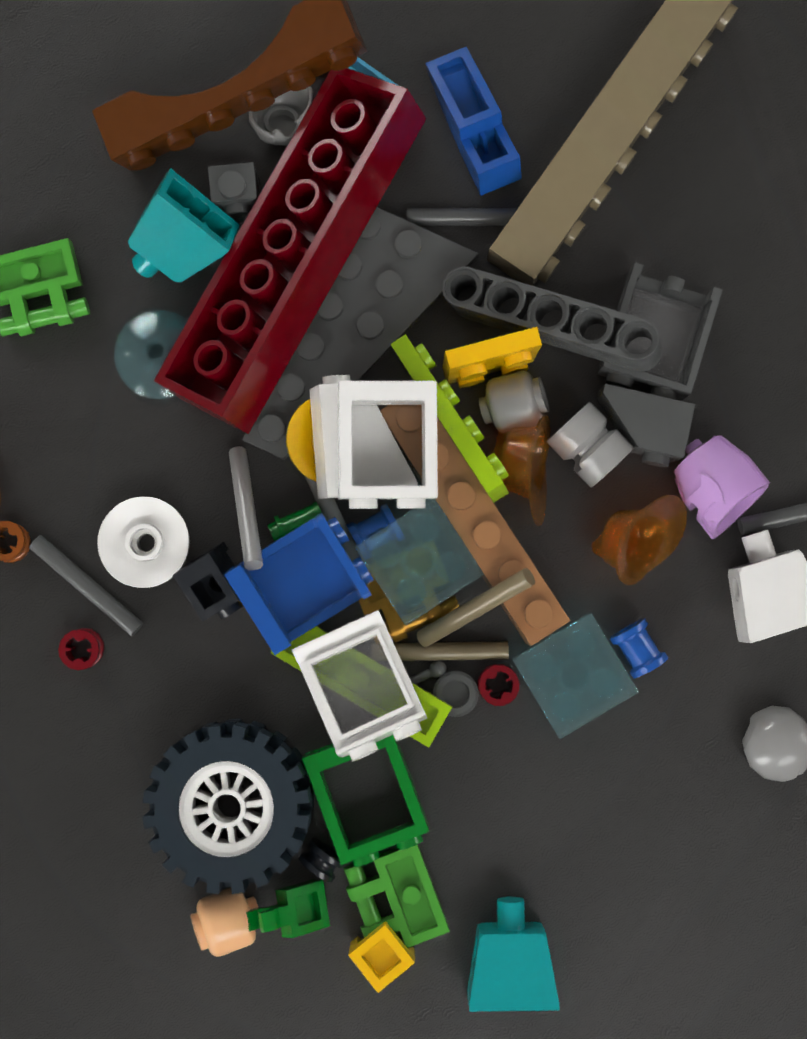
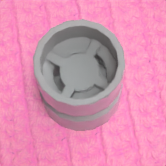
(590, 444)

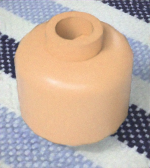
(223, 922)

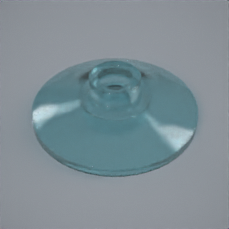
(133, 348)

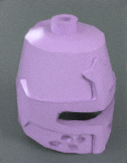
(718, 482)

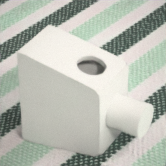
(768, 590)

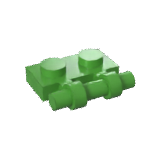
(35, 273)
(409, 893)

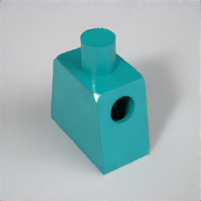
(180, 231)
(511, 963)

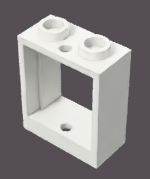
(387, 393)

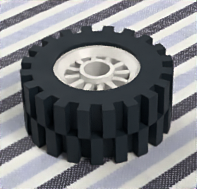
(235, 860)

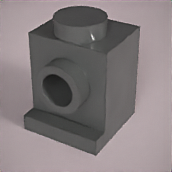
(234, 188)

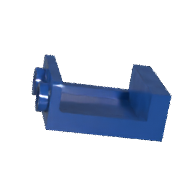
(301, 582)

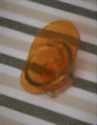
(524, 457)
(641, 538)

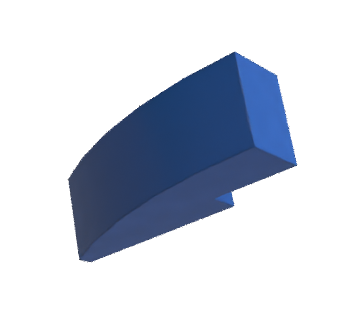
(474, 121)

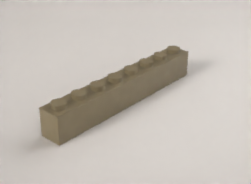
(605, 137)

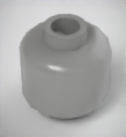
(514, 401)

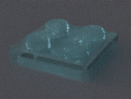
(419, 561)
(575, 675)

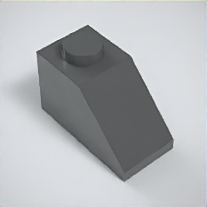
(650, 422)

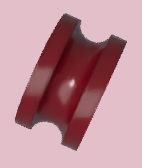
(79, 635)
(505, 696)

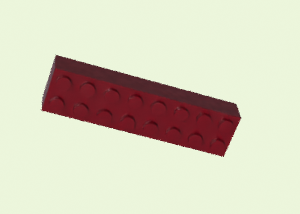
(292, 247)

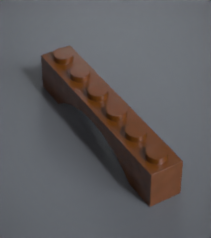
(310, 43)

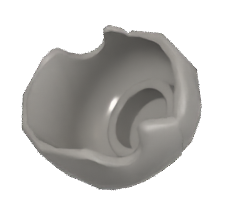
(280, 120)
(776, 743)

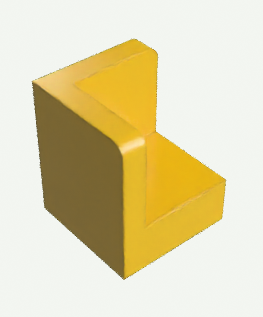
(381, 956)

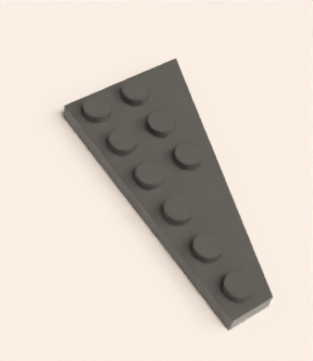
(373, 302)

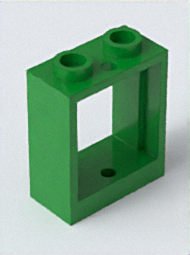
(368, 849)

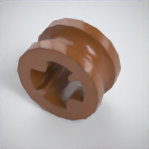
(23, 542)

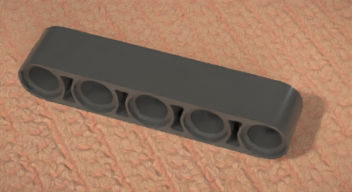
(568, 333)

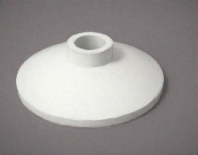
(121, 537)

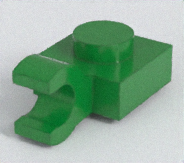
(297, 912)

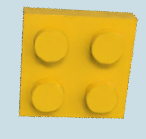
(504, 354)

